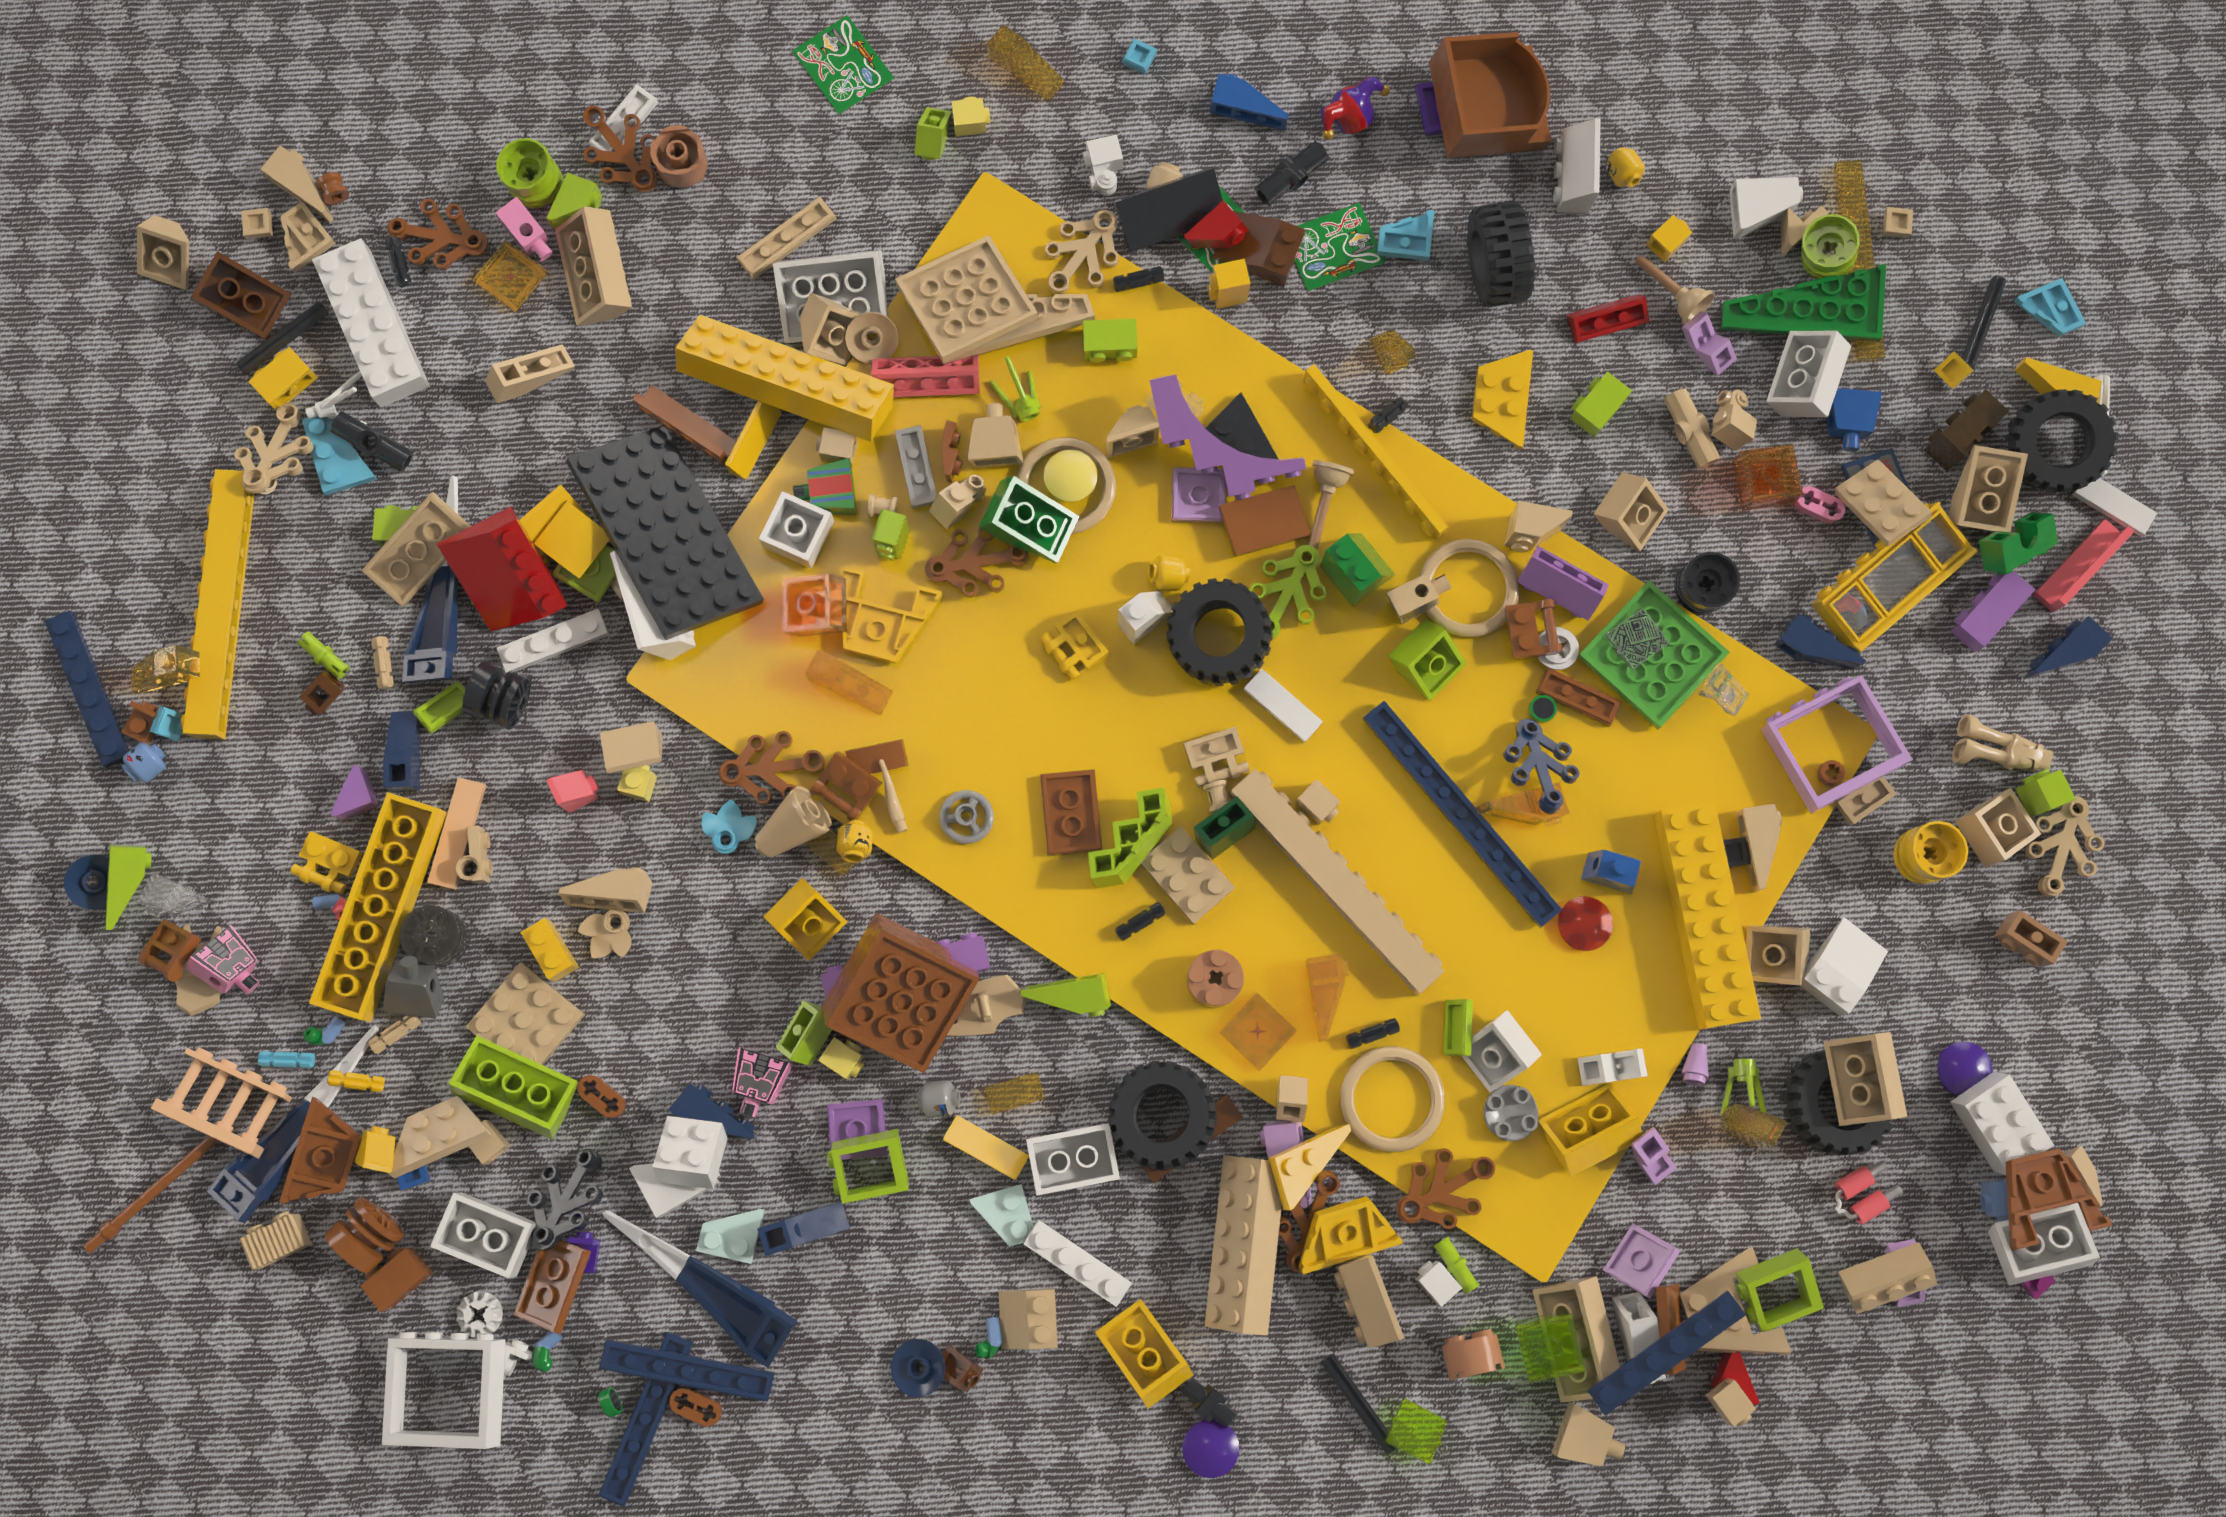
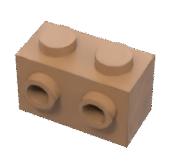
(2031, 939)

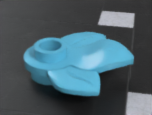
(728, 823)

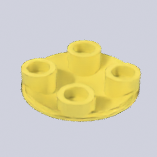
(1070, 475)

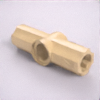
(1691, 428)

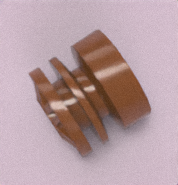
(359, 1240)

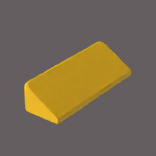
(752, 439)
(986, 1147)

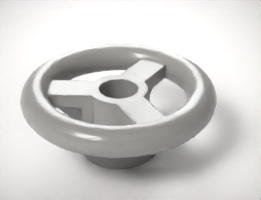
(946, 818)

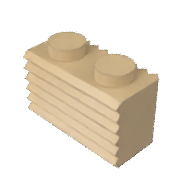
(275, 1241)

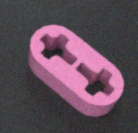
(1818, 506)

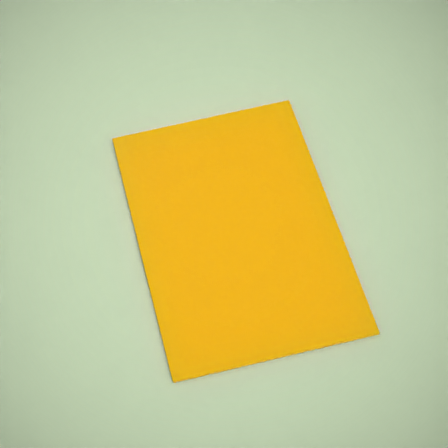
(995, 712)

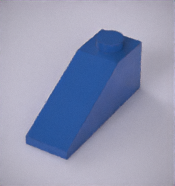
(1243, 102)

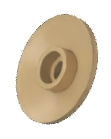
(866, 348)

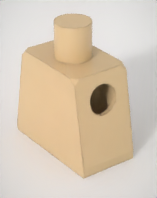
(994, 440)
(1586, 1438)

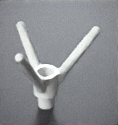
(326, 407)

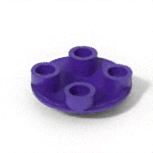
(1963, 1066)
(1210, 1449)

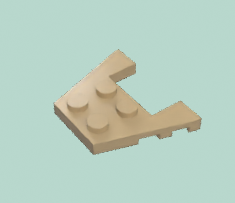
(1739, 1335)

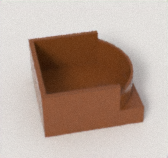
(1490, 95)
(898, 993)

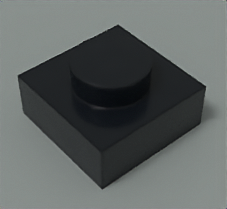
(1737, 852)

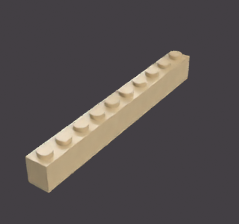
(1337, 883)

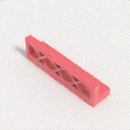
(926, 378)
(2081, 565)

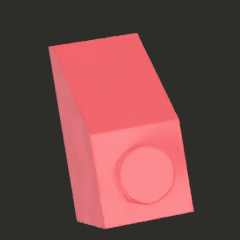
(573, 790)

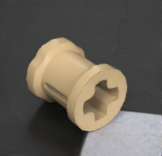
(875, 505)
(1216, 794)

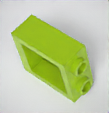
(887, 1138)
(1770, 1270)

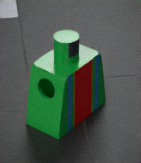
(830, 488)

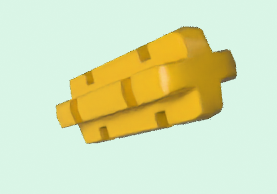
(355, 1081)

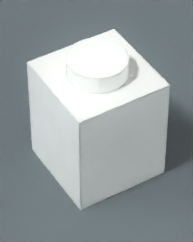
(1437, 1282)

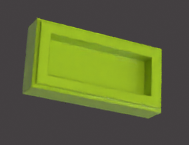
(441, 708)
(1458, 1027)

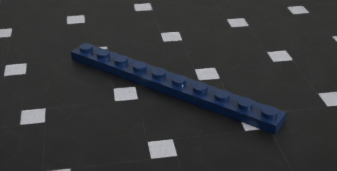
(1462, 814)

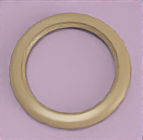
(1096, 456)
(1500, 560)
(1360, 1130)

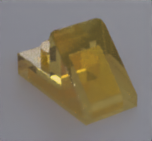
(1392, 351)

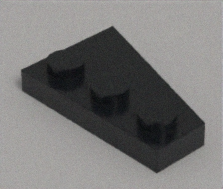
(1240, 430)

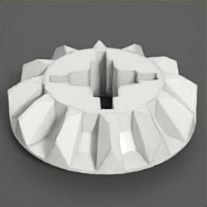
(1569, 653)
(492, 1315)

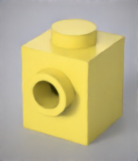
(970, 116)
(637, 783)
(843, 1058)

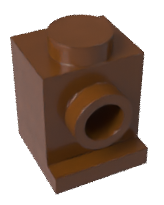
(324, 681)

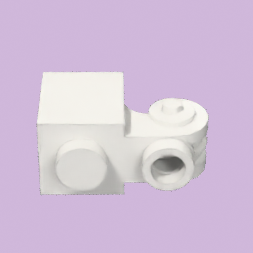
(1103, 157)

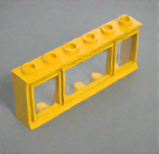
(1892, 580)

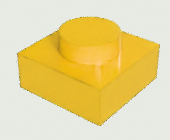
(1953, 370)

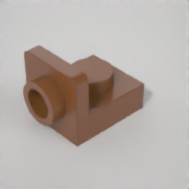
(140, 722)

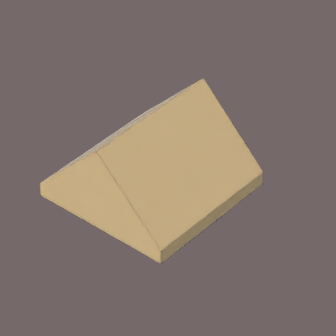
(631, 746)

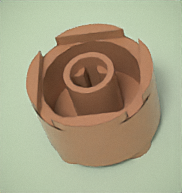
(677, 170)
(1211, 994)
(1472, 1355)

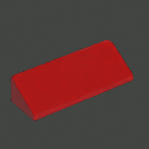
(1608, 318)

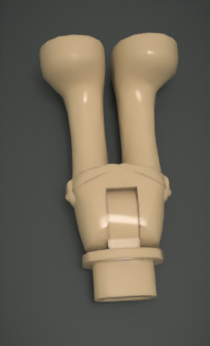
(2015, 753)

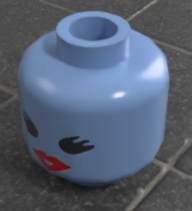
(144, 762)

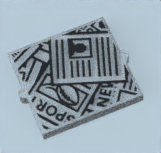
(1637, 639)

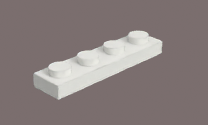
(553, 641)
(1077, 1263)

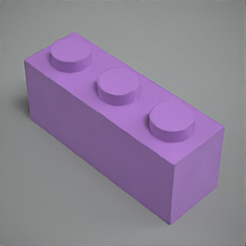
(1563, 583)
(1991, 610)

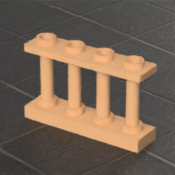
(223, 1129)

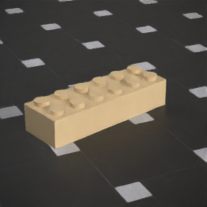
(1244, 1247)

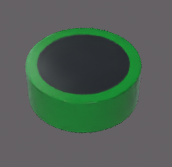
(1542, 709)
(610, 1402)

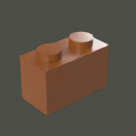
(396, 1279)

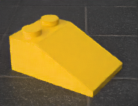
(1144, 1353)

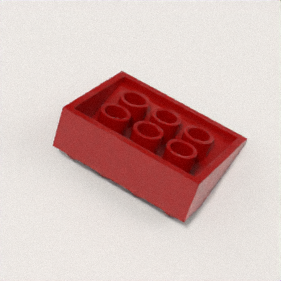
(503, 572)

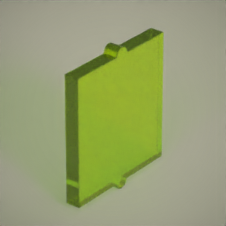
(1416, 1431)

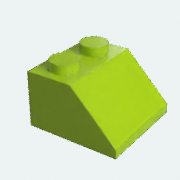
(1427, 658)

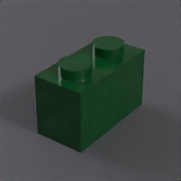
(1224, 827)

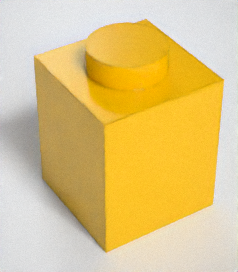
(1669, 238)

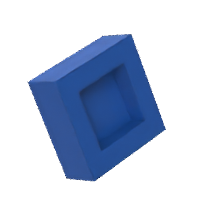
(414, 1178)

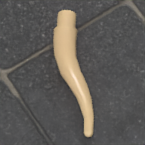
(893, 805)

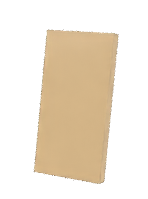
(413, 552)

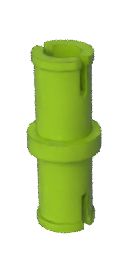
(323, 655)
(1456, 1265)

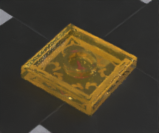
(510, 276)
(1258, 1031)

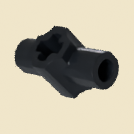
(1208, 1402)

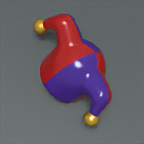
(1352, 107)

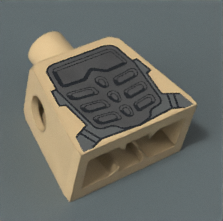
(1409, 605)

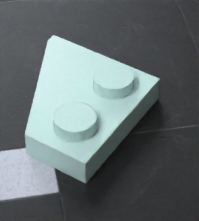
(1006, 1213)
(732, 1236)

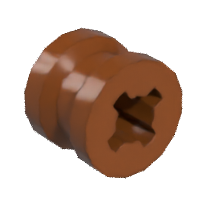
(332, 188)

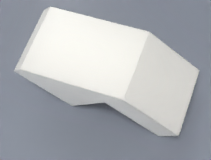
(1612, 1067)

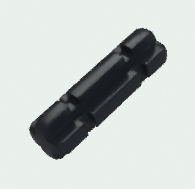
(398, 261)
(1138, 278)
(1387, 415)
(1140, 921)
(1372, 1033)

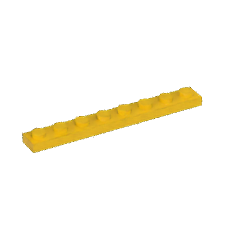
(1380, 460)

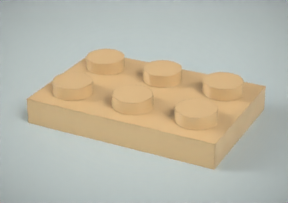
(1882, 502)
(1187, 875)

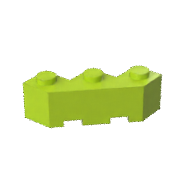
(1132, 840)

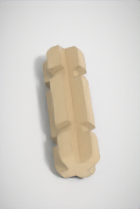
(382, 662)
(393, 1033)

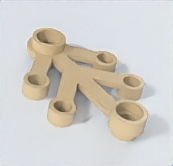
(1084, 248)
(258, 478)
(2065, 843)

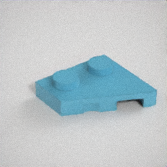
(1407, 238)
(2053, 307)

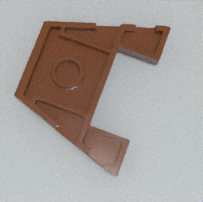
(2042, 1184)

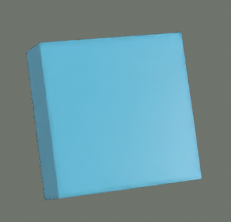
(1139, 56)
(167, 723)

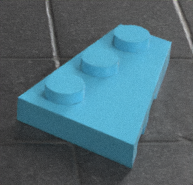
(335, 459)

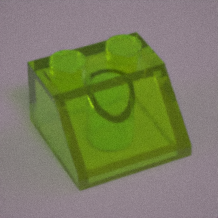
(1549, 1346)

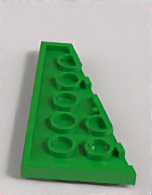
(1835, 303)

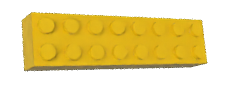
(784, 377)
(377, 906)
(1706, 915)

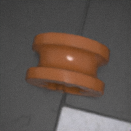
(1836, 779)

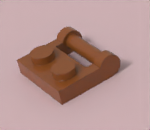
(1524, 631)
(850, 779)
(173, 941)

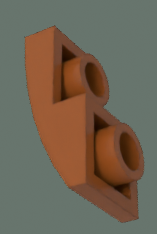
(951, 457)
(868, 757)

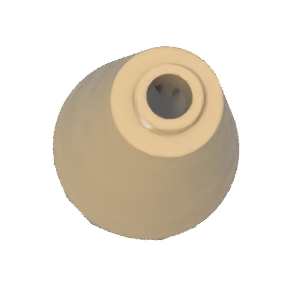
(793, 823)

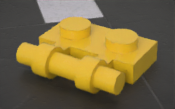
(1080, 639)
(330, 854)

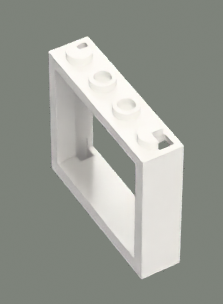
(491, 1391)

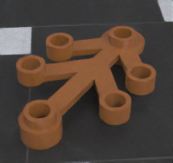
(623, 153)
(441, 237)
(971, 563)
(766, 767)
(1441, 1191)
(1304, 1223)

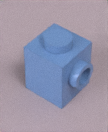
(1994, 1199)

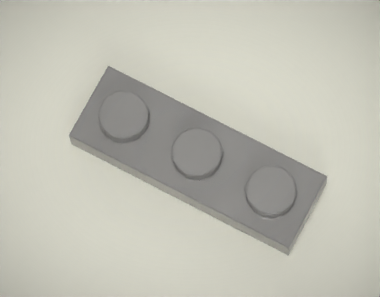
(916, 466)

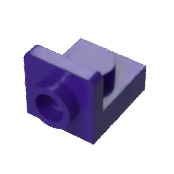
(586, 1241)

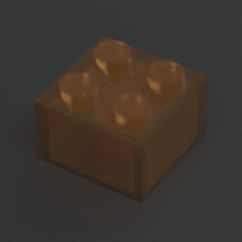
(1767, 477)
(814, 605)

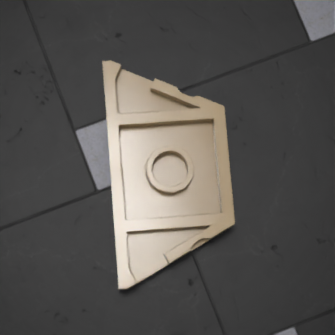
(436, 1134)

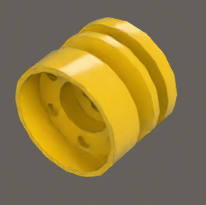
(1944, 850)

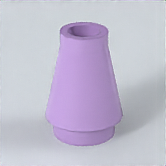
(1696, 1065)

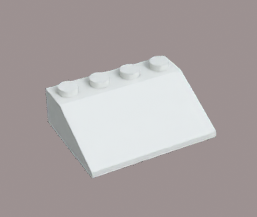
(848, 279)

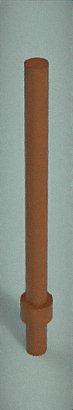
(112, 1227)

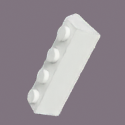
(644, 628)

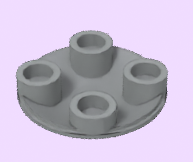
(1510, 1112)

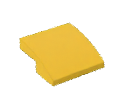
(572, 539)

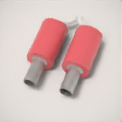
(1871, 1205)

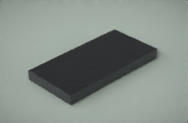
(1167, 208)

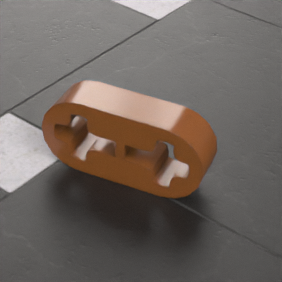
(606, 1091)
(693, 1413)

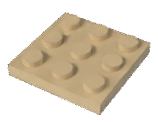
(526, 1016)

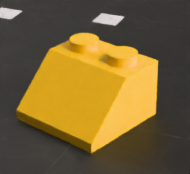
(805, 919)

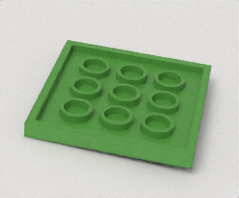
(1668, 676)

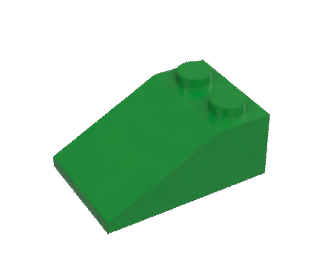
(1028, 519)

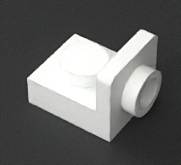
(513, 1349)

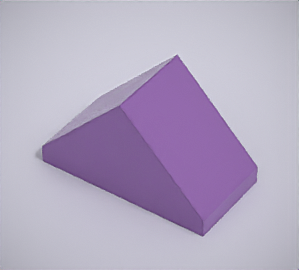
(356, 795)

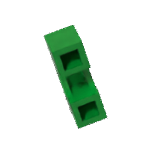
(2008, 550)

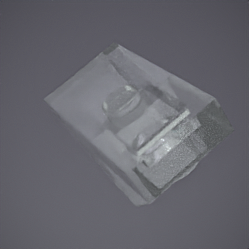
(1724, 690)

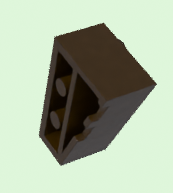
(1965, 429)

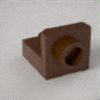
(960, 1370)

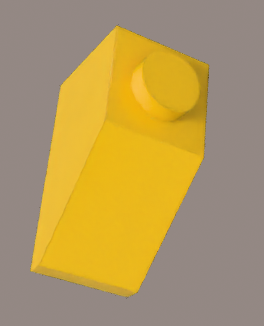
(376, 1149)

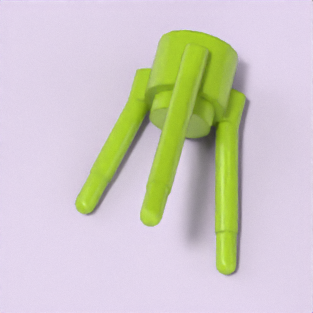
(1026, 407)
(1746, 1072)

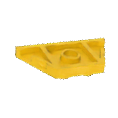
(1503, 396)
(1346, 1234)

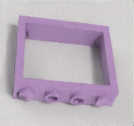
(1876, 718)

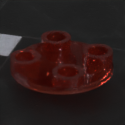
(1585, 923)

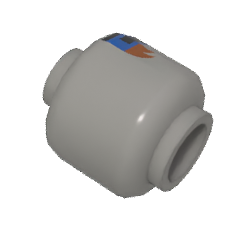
(938, 1098)

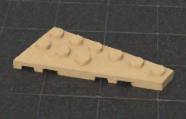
(1054, 315)

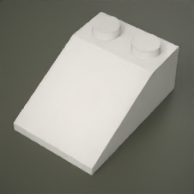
(1843, 967)

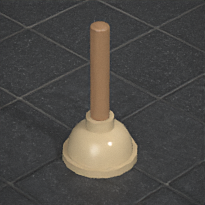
(1690, 301)
(1330, 477)

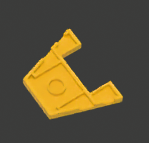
(880, 629)

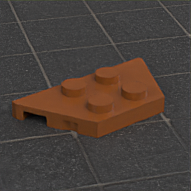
(321, 1155)

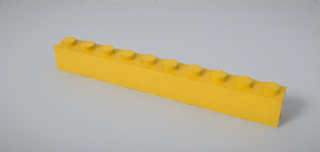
(219, 606)

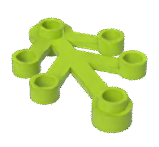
(1291, 586)

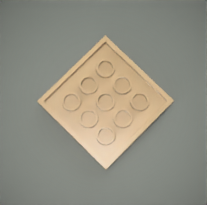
(966, 298)

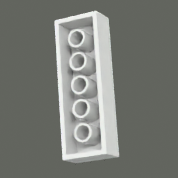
(370, 323)

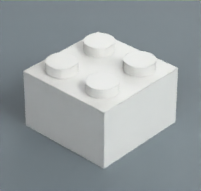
(796, 530)
(690, 1152)

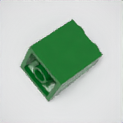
(1355, 567)

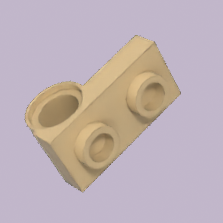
(478, 844)

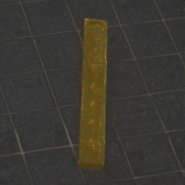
(1853, 205)

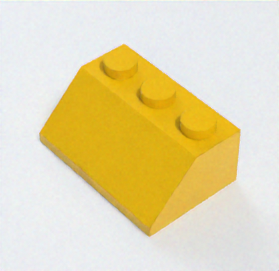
(540, 516)
(1591, 1129)

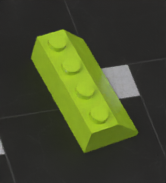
(513, 1087)

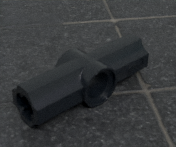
(1292, 173)
(358, 433)

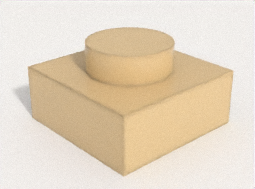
(1897, 222)
(257, 223)

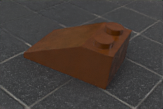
(1267, 247)
(240, 295)

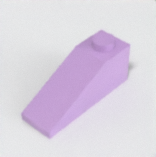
(1281, 1136)

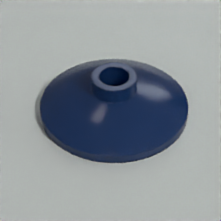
(76, 881)
(906, 1367)

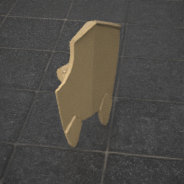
(193, 993)
(988, 1006)

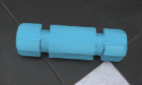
(286, 1059)

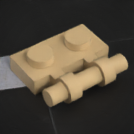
(1213, 749)

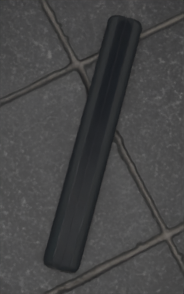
(1983, 320)
(282, 338)
(1357, 1401)

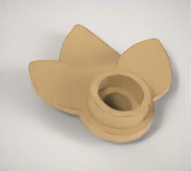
(604, 936)

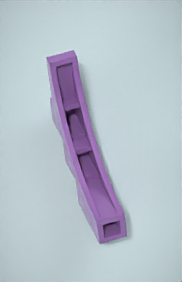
(1239, 468)

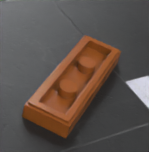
(1578, 697)

